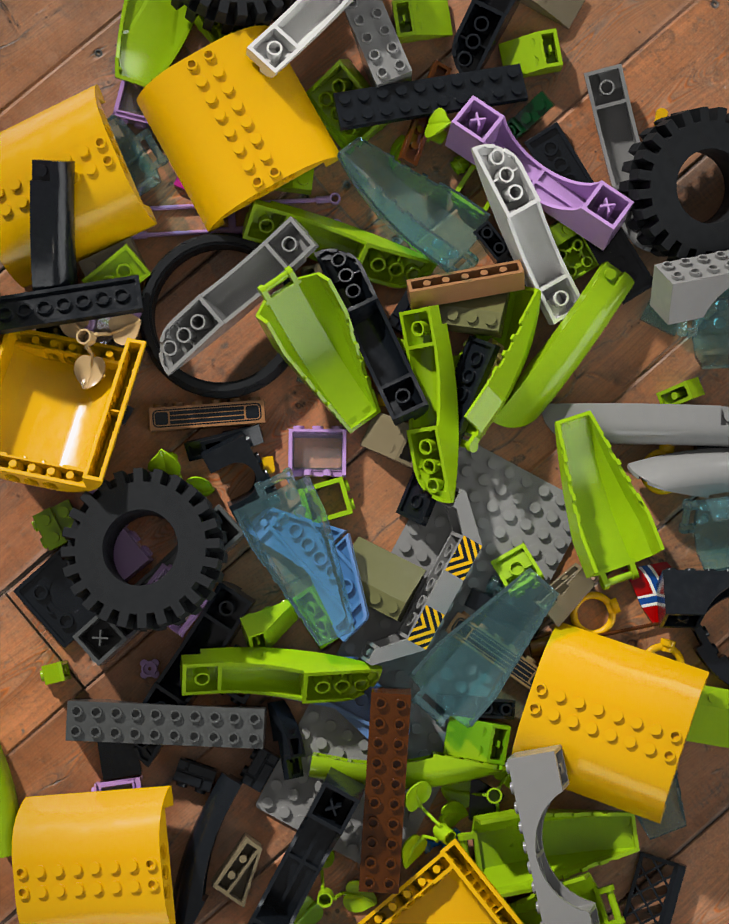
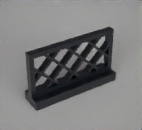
(670, 896)

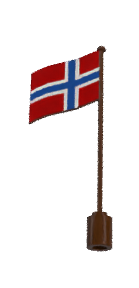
(646, 594)

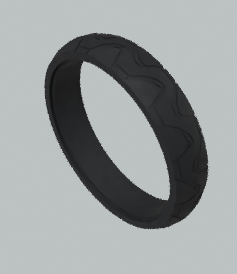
(150, 294)

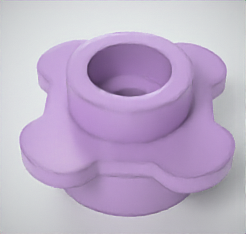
(145, 672)

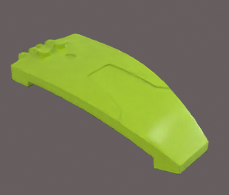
(149, 39)

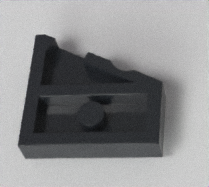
(478, 804)

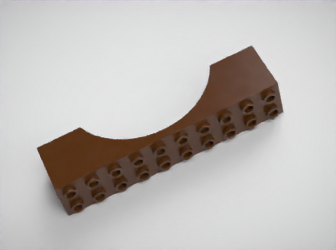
(385, 790)

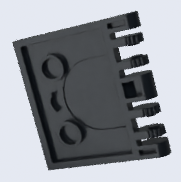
(52, 601)

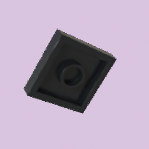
(118, 760)

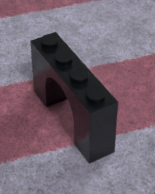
(237, 450)

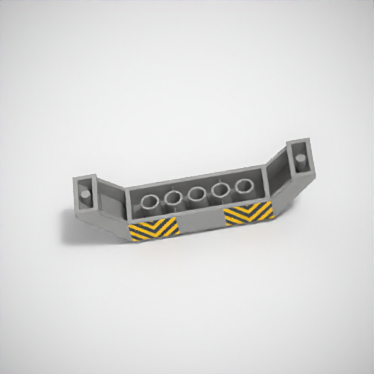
(437, 591)

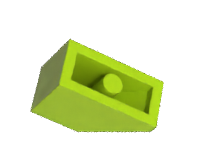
(681, 392)
(55, 672)

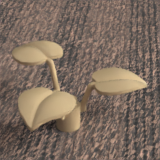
(91, 369)

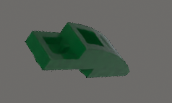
(530, 115)

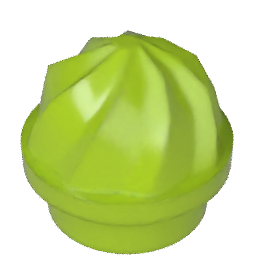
(459, 165)

